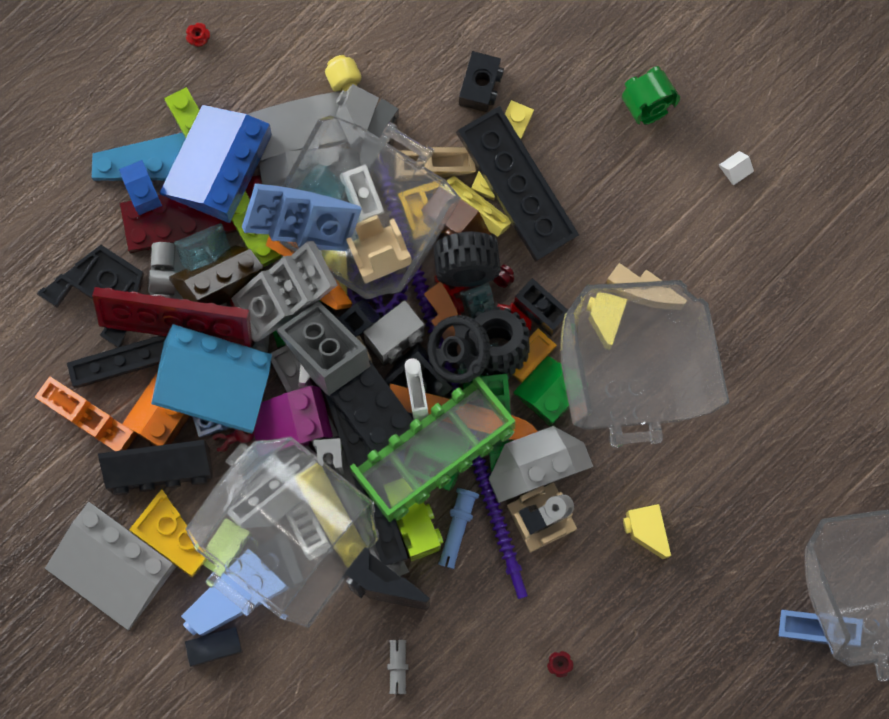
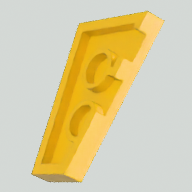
(165, 532)

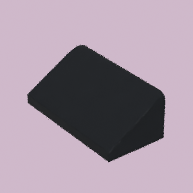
(213, 647)

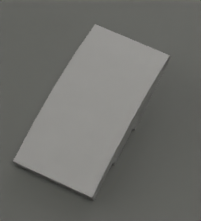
(294, 121)
(285, 290)

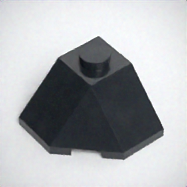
(432, 382)

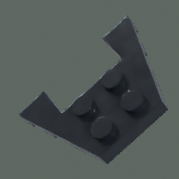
(97, 269)

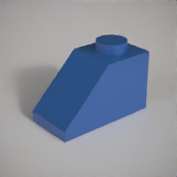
(140, 187)

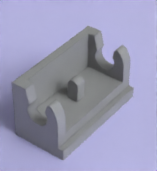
(328, 451)

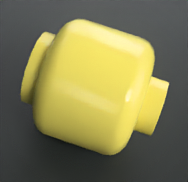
(342, 73)

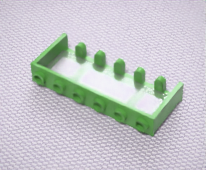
(434, 449)

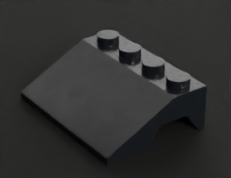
(378, 582)

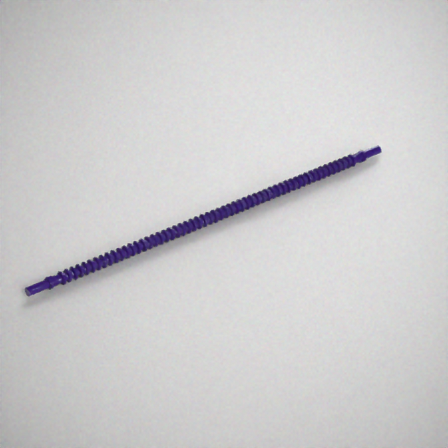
(513, 568)

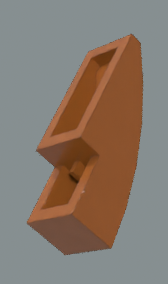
(443, 306)

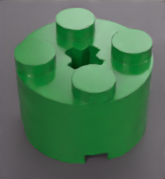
(650, 96)

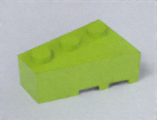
(419, 532)

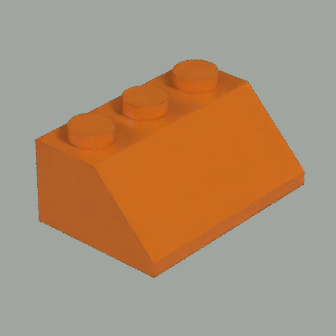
(154, 422)

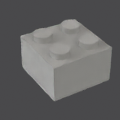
(394, 334)

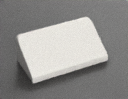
(362, 192)

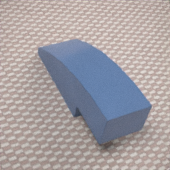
(801, 627)

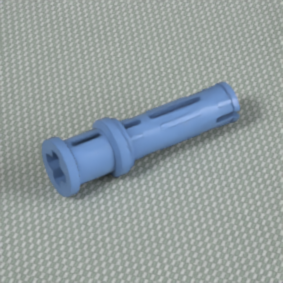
(461, 515)

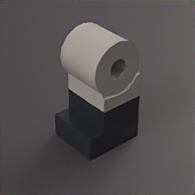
(553, 511)

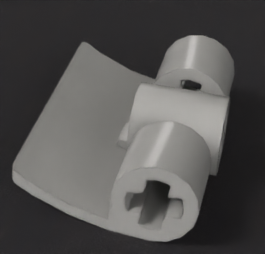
(164, 263)

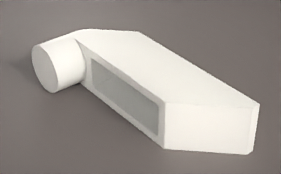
(416, 389)

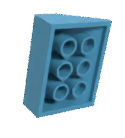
(211, 378)

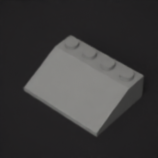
(109, 566)

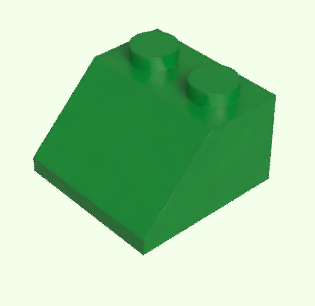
(545, 391)

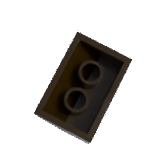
(219, 279)

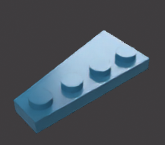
(156, 154)

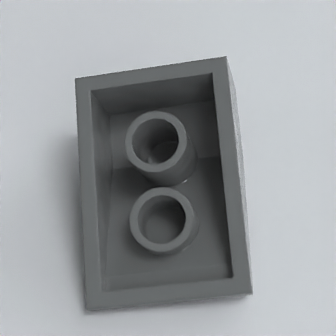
(325, 347)

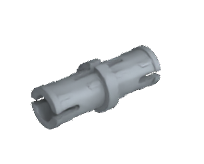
(397, 667)

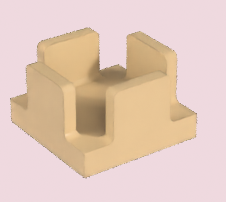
(378, 249)
(539, 497)

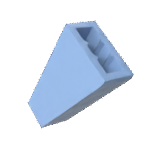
(213, 609)

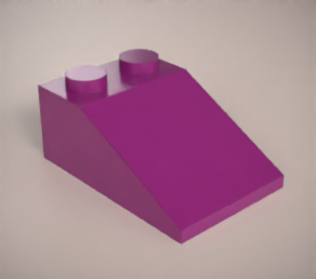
(294, 415)

